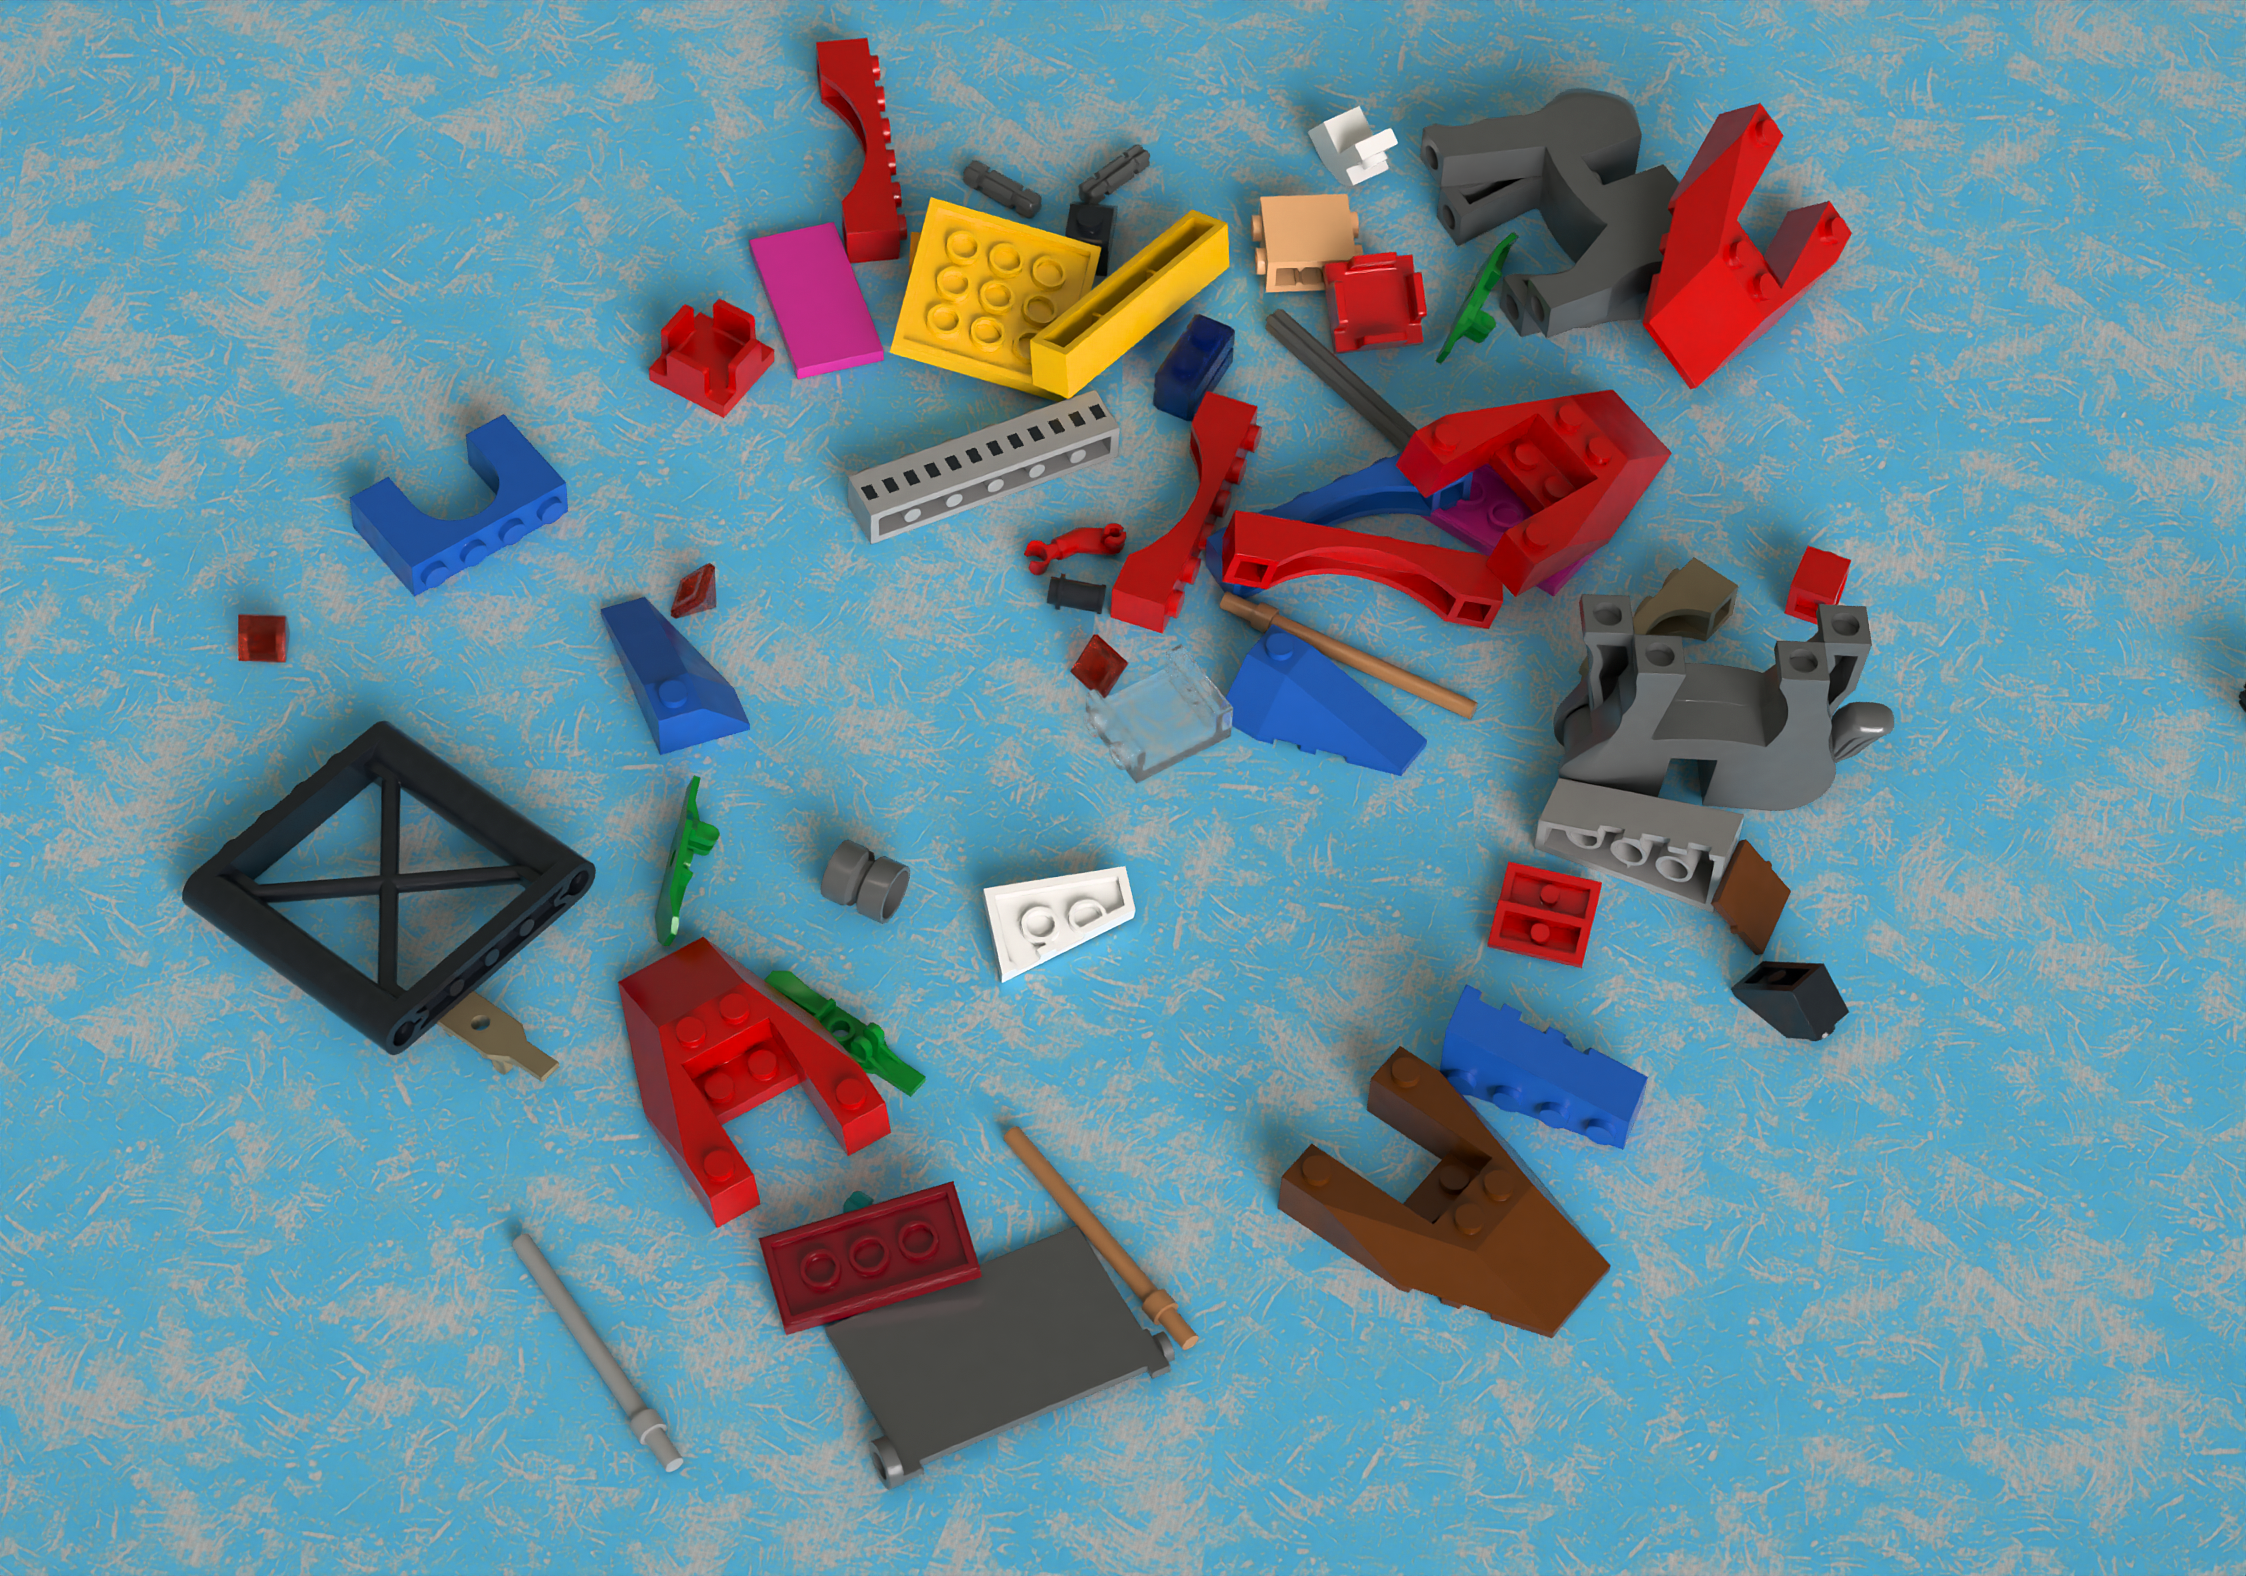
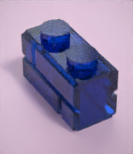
(1193, 367)

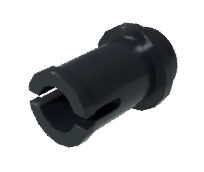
(1076, 594)

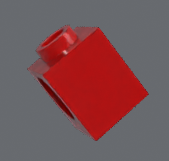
(1817, 581)

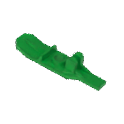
(1470, 318)
(690, 838)
(862, 1042)

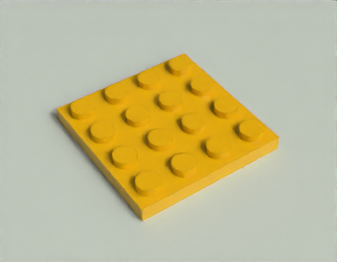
(986, 291)

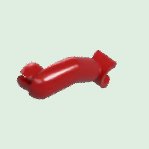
(1085, 540)

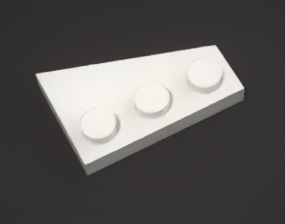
(1053, 915)

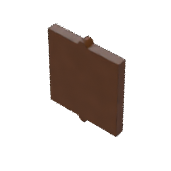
(1750, 897)

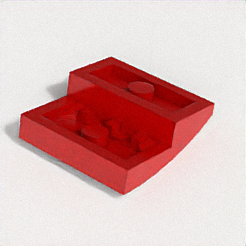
(1545, 914)

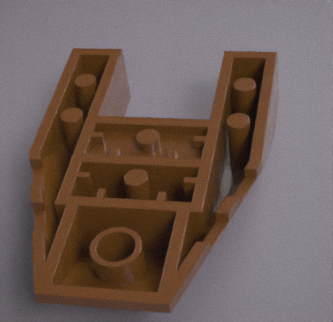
(1474, 1227)

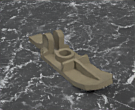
(501, 1041)

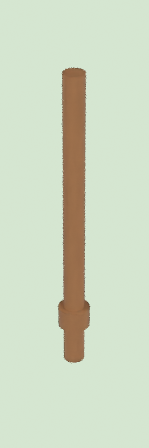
(1265, 615)
(1156, 1303)

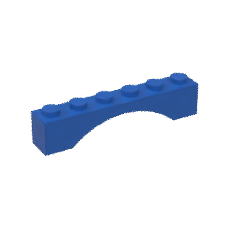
(1365, 493)

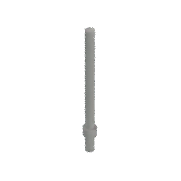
(645, 1422)

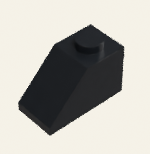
(1095, 226)
(1793, 998)

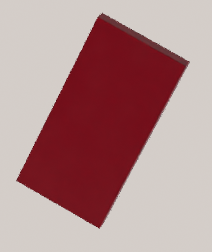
(870, 1257)

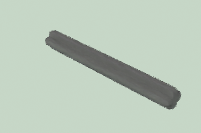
(1340, 378)

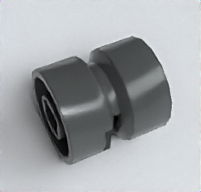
(870, 883)

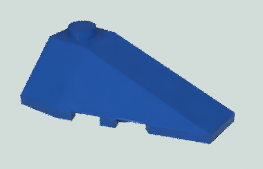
(673, 683)
(1304, 699)

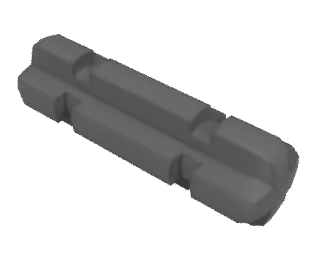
(1114, 175)
(1002, 189)

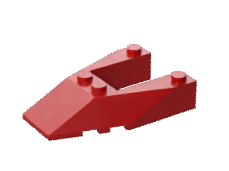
(1713, 281)
(1566, 457)
(721, 1042)

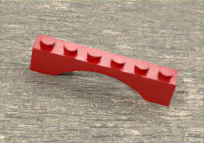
(869, 210)
(1272, 550)
(1154, 577)

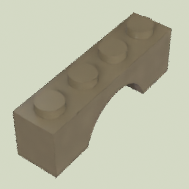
(1689, 605)

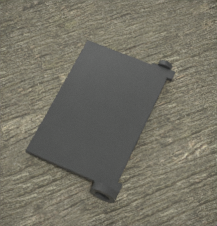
(992, 1352)

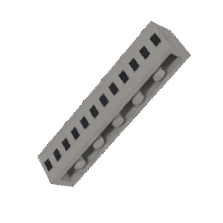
(983, 466)

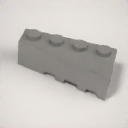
(1641, 839)

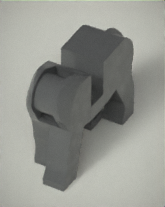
(1579, 171)
(1754, 733)

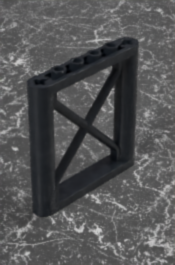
(383, 1011)

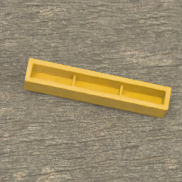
(1129, 304)

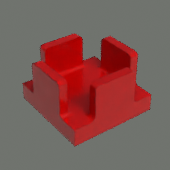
(1374, 302)
(710, 357)

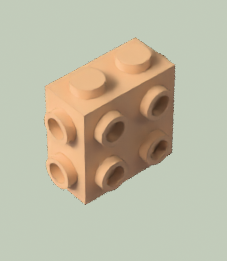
(1300, 237)

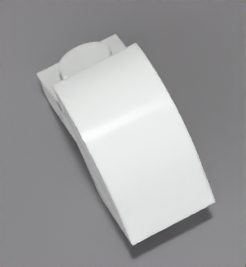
(1351, 148)

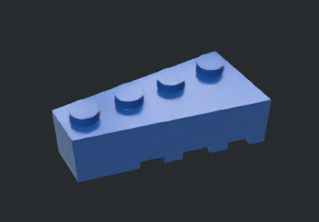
(1539, 1073)

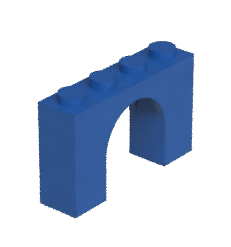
(430, 549)

